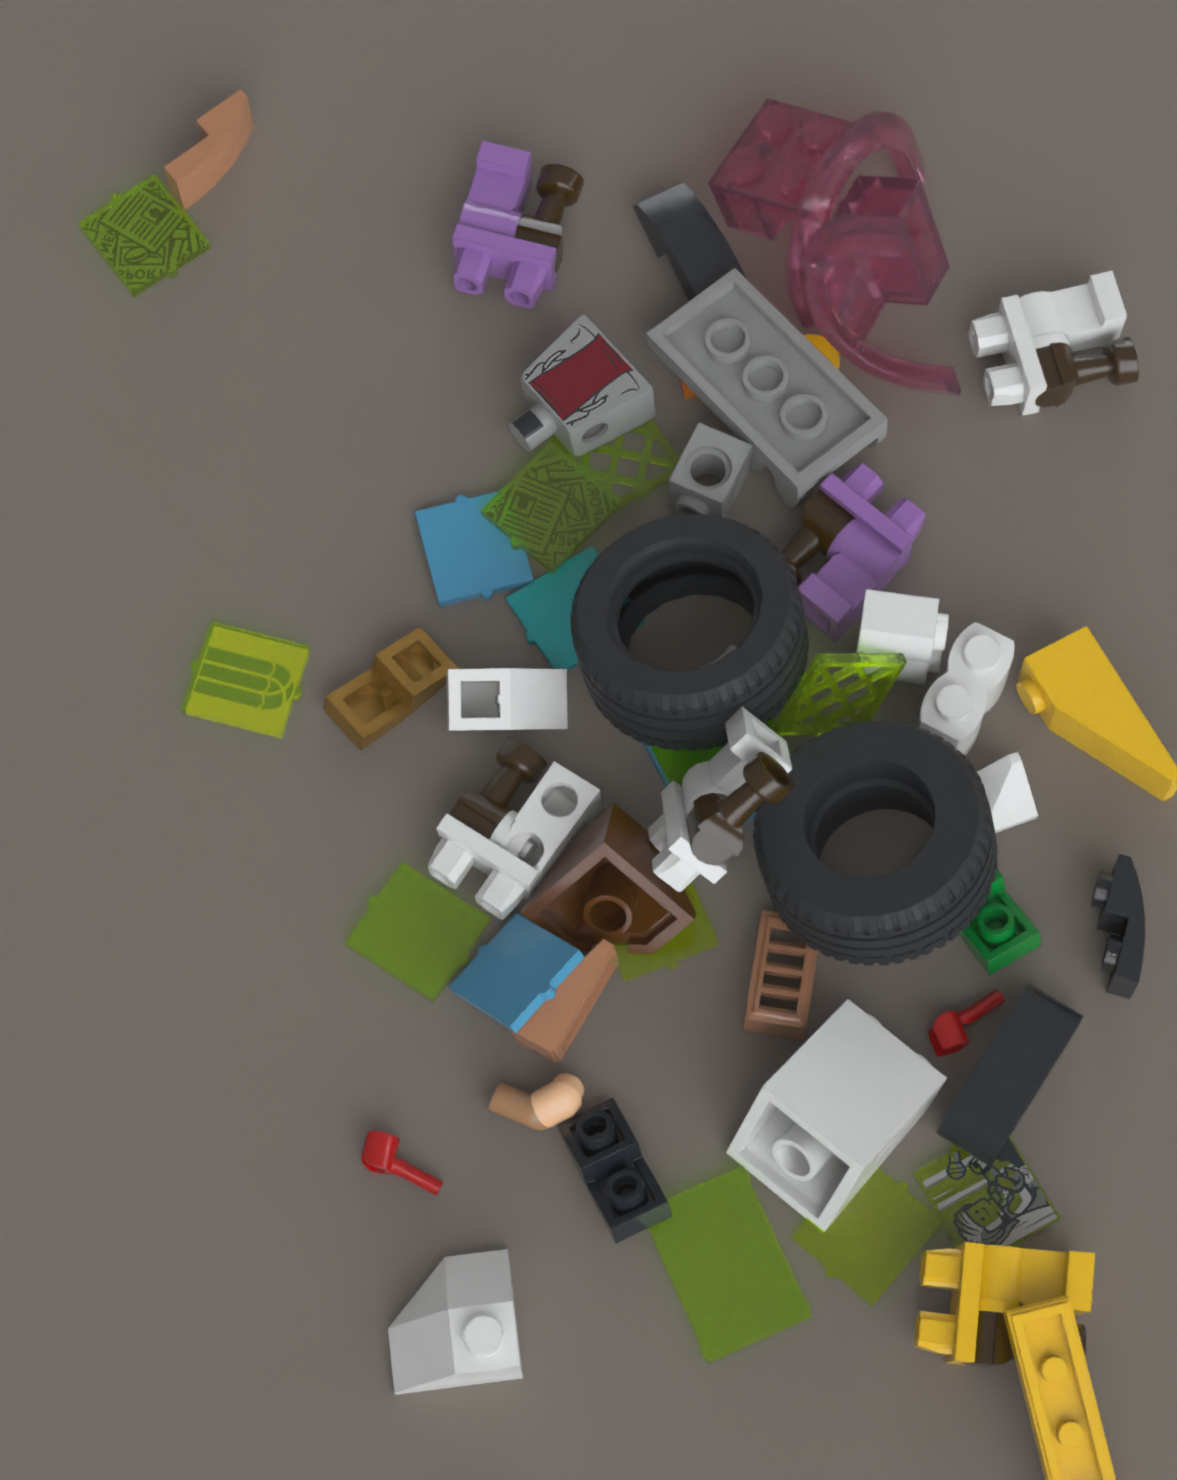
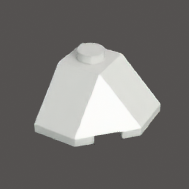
(458, 1327)

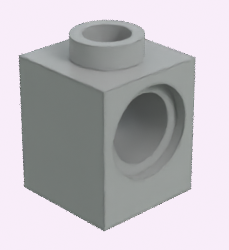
(713, 454)

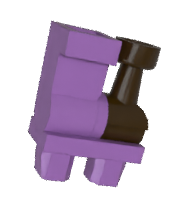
(502, 240)
(859, 542)

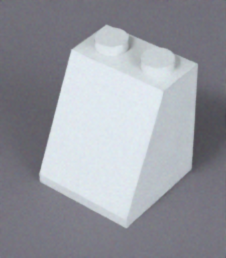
(834, 1113)

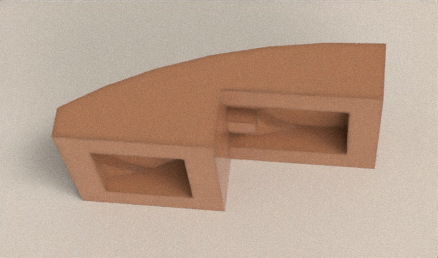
(222, 136)

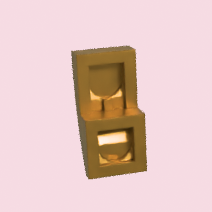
(391, 690)

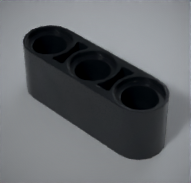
(1009, 1074)

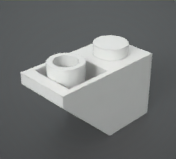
(506, 699)

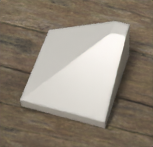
(1008, 792)

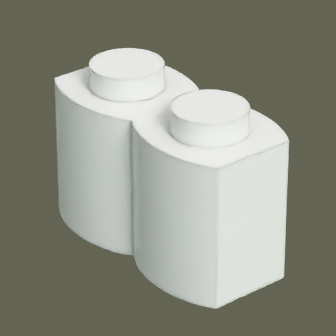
(904, 626)
(969, 687)

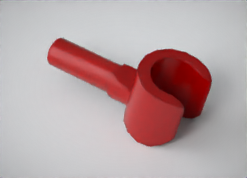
(948, 1031)
(380, 1158)

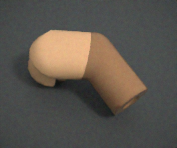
(542, 1107)

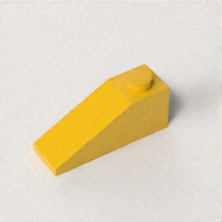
(1093, 710)

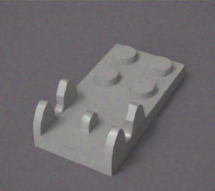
(767, 385)

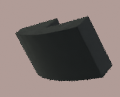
(688, 236)
(1122, 914)
(614, 1170)

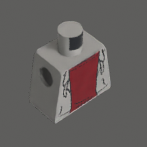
(581, 393)

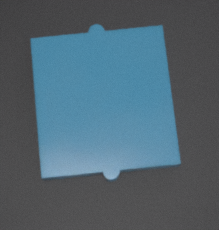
(468, 552)
(516, 972)

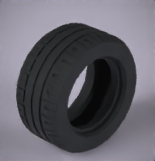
(667, 563)

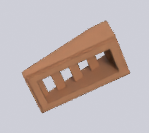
(558, 1020)
(777, 1020)

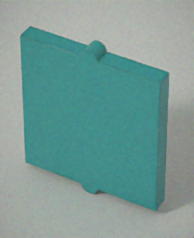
(546, 609)

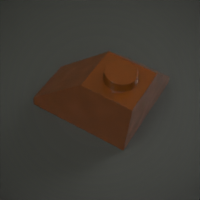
(609, 890)

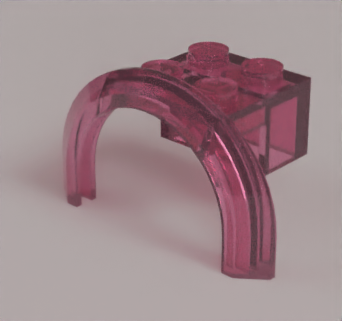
(794, 169)
(873, 254)

